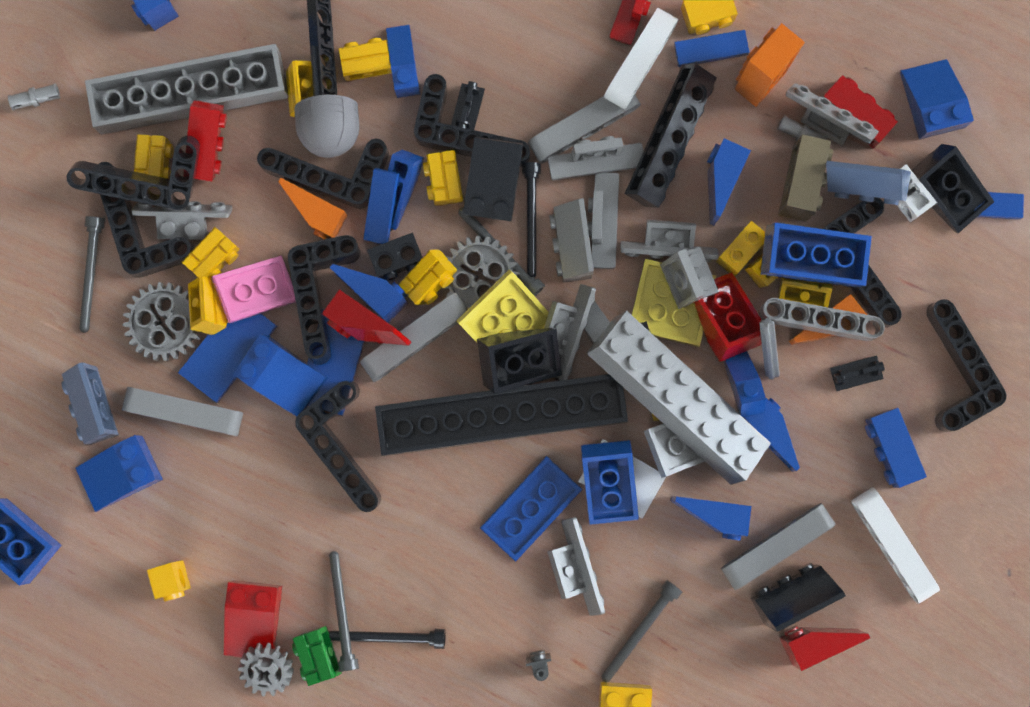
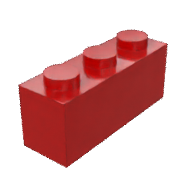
(862, 106)
(206, 125)

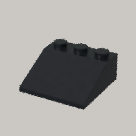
(796, 597)

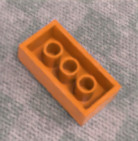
(768, 64)

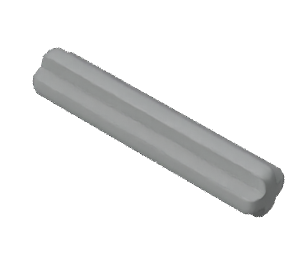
(769, 348)

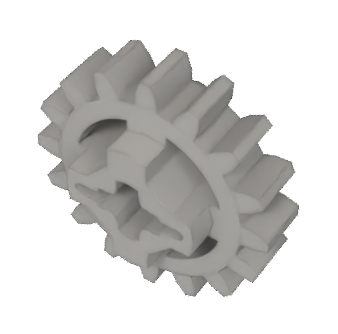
(266, 669)

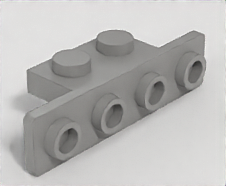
(828, 118)
(595, 158)
(604, 220)
(184, 223)
(666, 239)
(570, 325)
(574, 569)

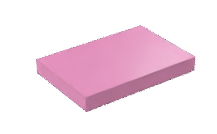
(254, 289)

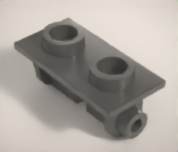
(539, 664)

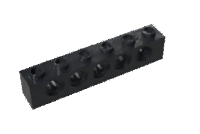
(689, 79)

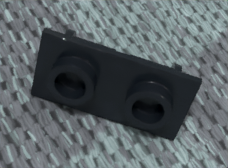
(468, 106)
(857, 373)

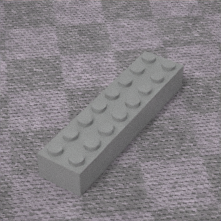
(169, 90)
(679, 398)

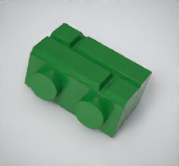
(316, 656)

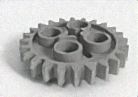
(489, 256)
(145, 334)

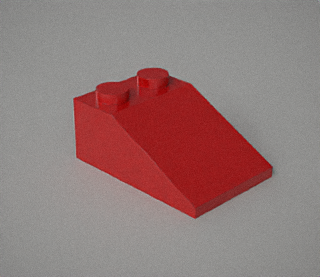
(729, 319)
(355, 320)
(250, 616)
(813, 645)

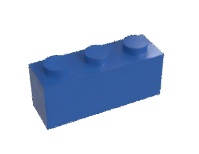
(895, 448)

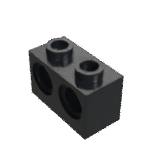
(394, 250)

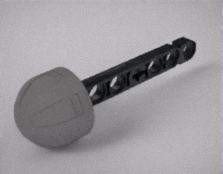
(325, 121)

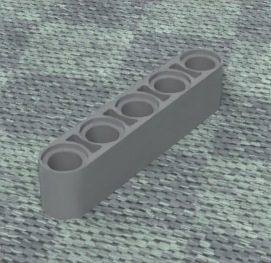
(578, 127)
(833, 316)
(420, 333)
(182, 411)
(778, 546)

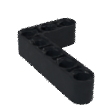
(439, 130)
(328, 178)
(142, 181)
(137, 250)
(311, 291)
(885, 300)
(966, 367)
(335, 446)

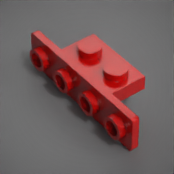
(628, 20)

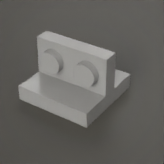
(688, 277)
(670, 451)

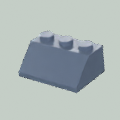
(867, 182)
(89, 404)

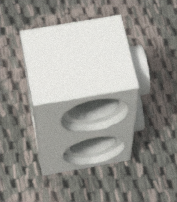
(917, 199)

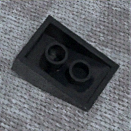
(493, 179)
(953, 186)
(518, 358)

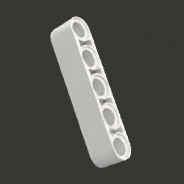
(641, 58)
(895, 545)

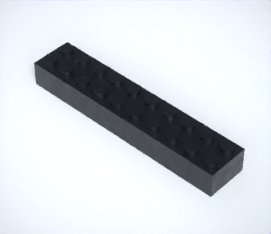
(500, 415)

